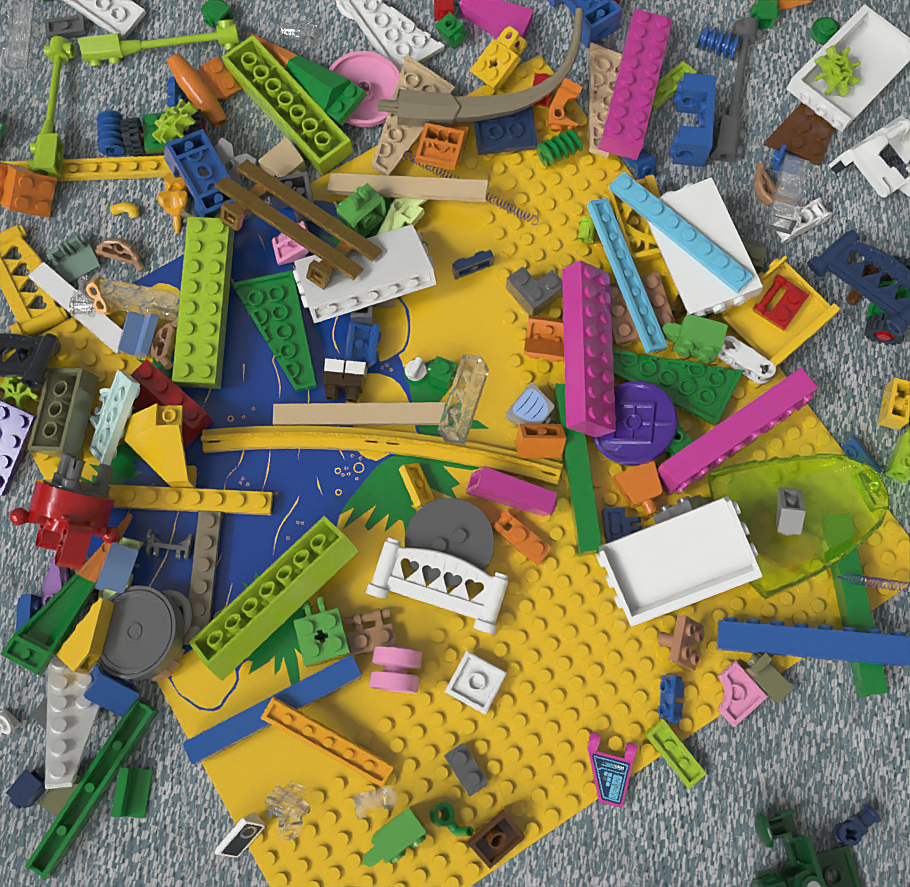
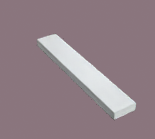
(62, 292)

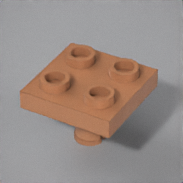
(684, 642)

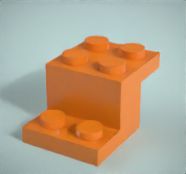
(442, 145)
(26, 190)

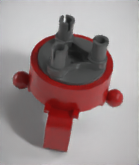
(70, 511)

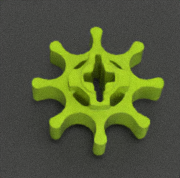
(837, 71)
(174, 121)
(17, 390)

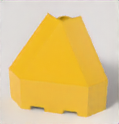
(158, 440)

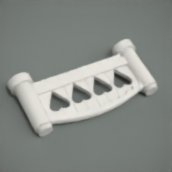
(482, 607)

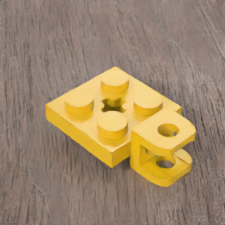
(504, 54)

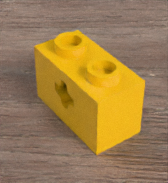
(895, 404)

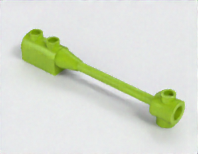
(113, 48)
(49, 147)
(900, 459)

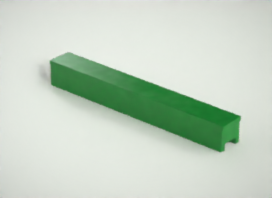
(579, 483)
(856, 613)
(91, 789)

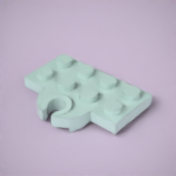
(111, 418)

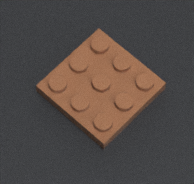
(622, 323)

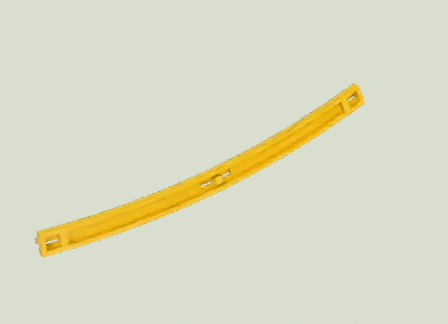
(354, 440)

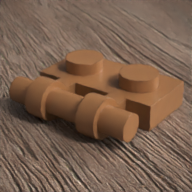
(365, 640)

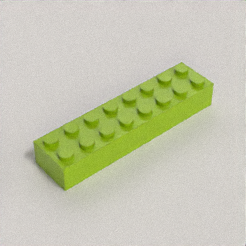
(288, 105)
(203, 303)
(272, 598)

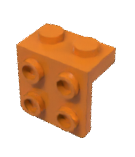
(544, 338)

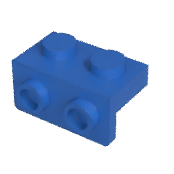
(362, 343)
(27, 608)

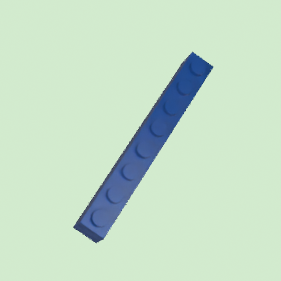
(814, 643)

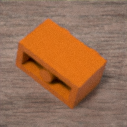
(540, 440)

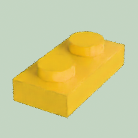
(416, 484)

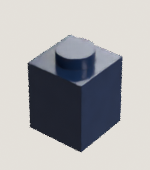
(26, 789)

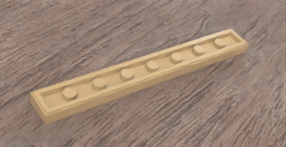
(411, 187)
(357, 414)

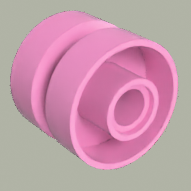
(396, 662)

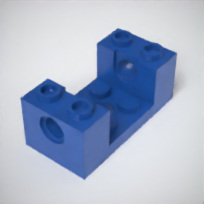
(599, 18)
(694, 96)
(186, 158)

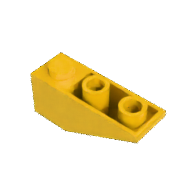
(88, 639)

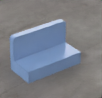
(138, 334)
(116, 568)

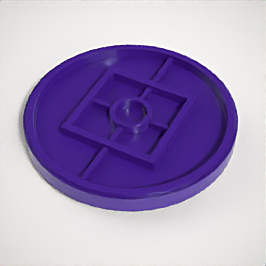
(643, 424)

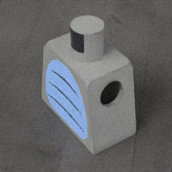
(531, 408)

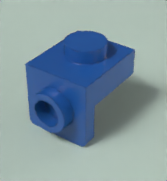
(644, 165)

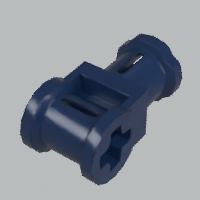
(856, 825)

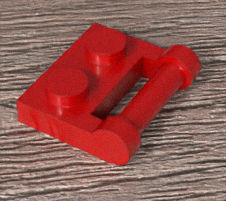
(786, 307)

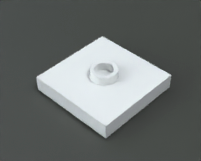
(475, 682)

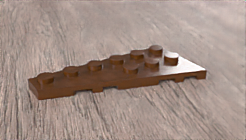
(803, 134)

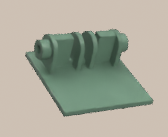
(74, 258)

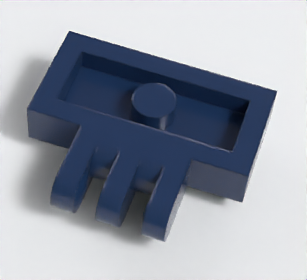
(617, 525)

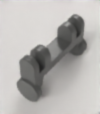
(153, 541)

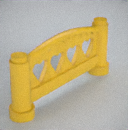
(28, 320)

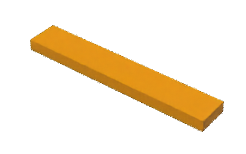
(328, 741)

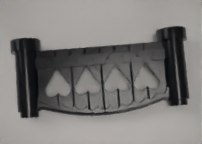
(35, 365)

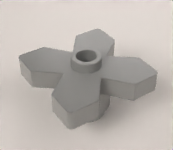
(225, 153)

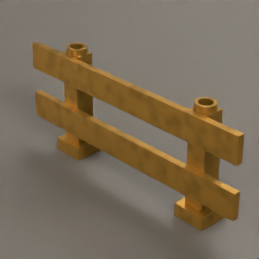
(253, 201)

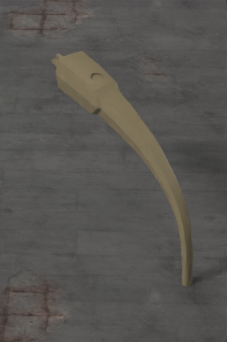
(445, 110)

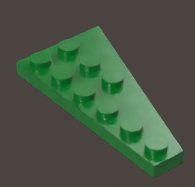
(278, 316)
(690, 385)

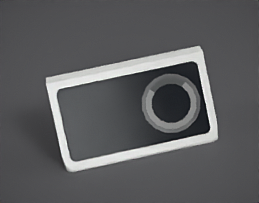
(241, 836)

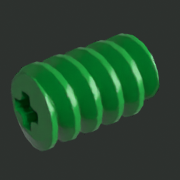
(559, 146)

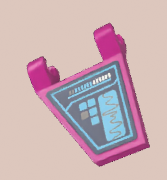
(610, 772)

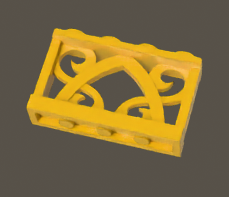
(634, 235)

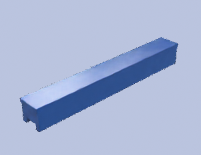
(249, 721)

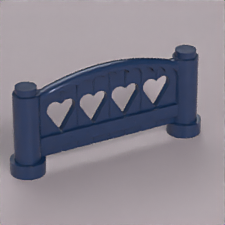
(836, 259)

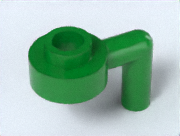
(447, 819)

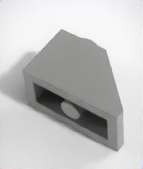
(790, 511)

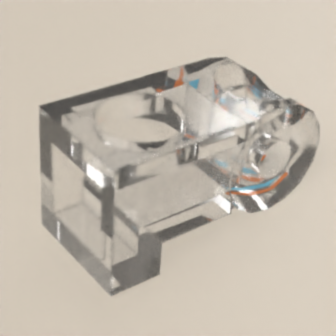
(382, 797)

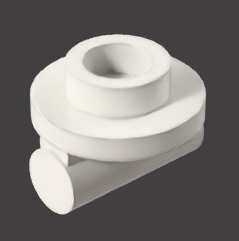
(415, 369)
(8, 722)

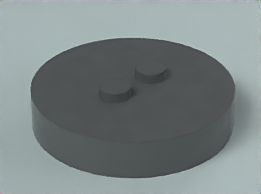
(451, 528)
(142, 634)

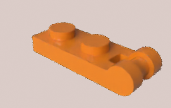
(521, 538)

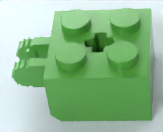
(362, 210)
(696, 337)
(310, 628)
(395, 837)

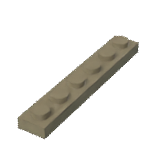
(204, 571)

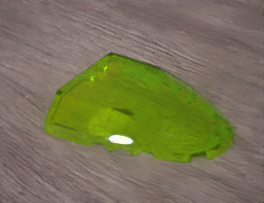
(842, 507)

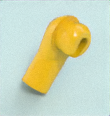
(123, 207)

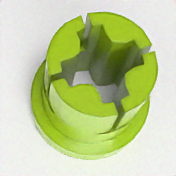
(586, 230)

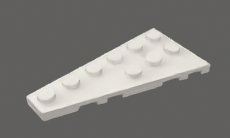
(392, 32)
(68, 722)

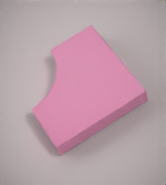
(740, 694)

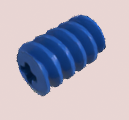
(718, 42)
(109, 133)

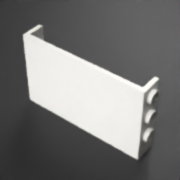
(882, 56)
(395, 272)
(698, 287)
(680, 561)

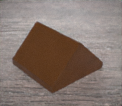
(495, 838)

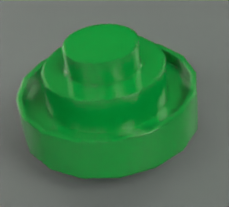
(824, 29)

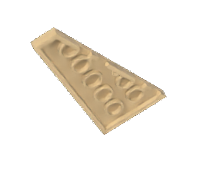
(602, 76)
(400, 138)

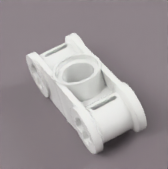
(812, 215)
(746, 359)

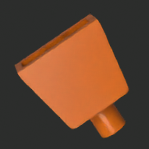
(640, 487)

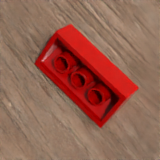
(161, 390)

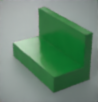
(132, 792)

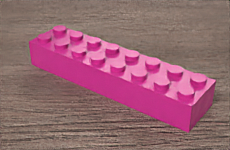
(635, 84)
(588, 350)
(736, 432)

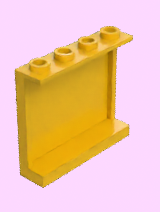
(764, 336)

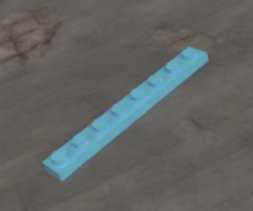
(680, 232)
(627, 276)

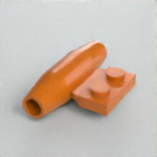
(205, 86)

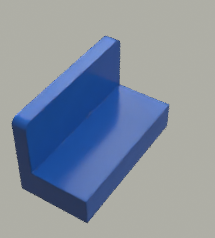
(111, 692)

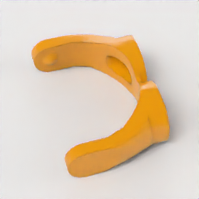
(95, 283)

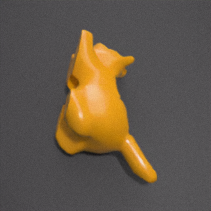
(174, 199)

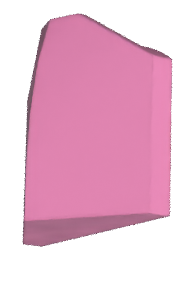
(287, 249)

